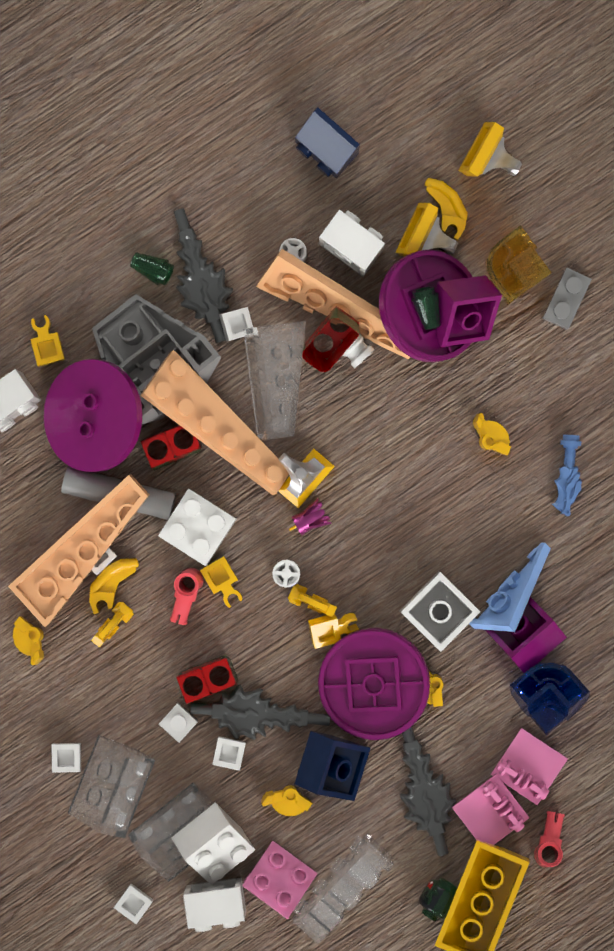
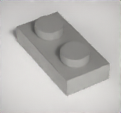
(567, 298)

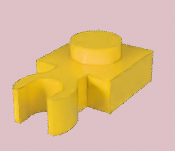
(46, 346)
(220, 577)
(327, 629)

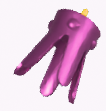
(310, 518)

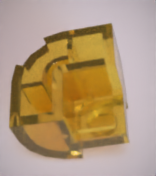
(515, 265)

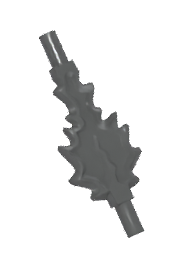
(202, 287)
(248, 714)
(427, 797)

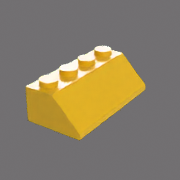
(483, 899)

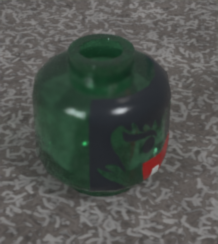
(437, 898)

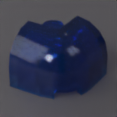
(549, 694)

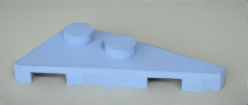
(513, 595)

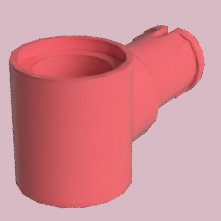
(185, 595)
(551, 839)

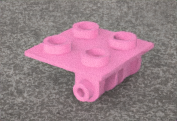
(529, 766)
(491, 811)
(279, 879)

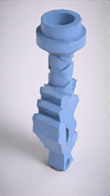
(568, 482)

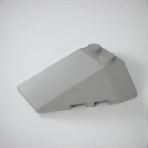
(139, 340)

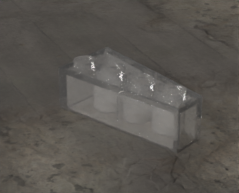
(274, 375)
(342, 887)

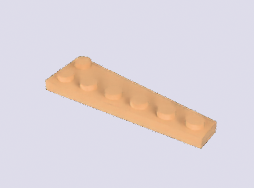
(296, 280)
(200, 411)
(65, 565)

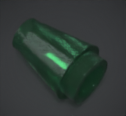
(153, 268)
(427, 306)

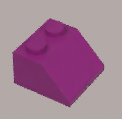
(466, 310)
(533, 637)

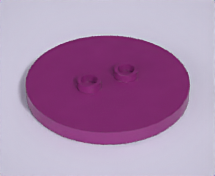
(398, 312)
(92, 415)
(374, 683)

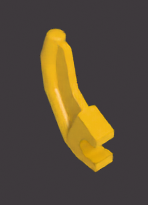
(451, 206)
(106, 583)

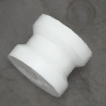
(293, 246)
(358, 351)
(286, 573)

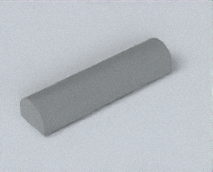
(97, 486)

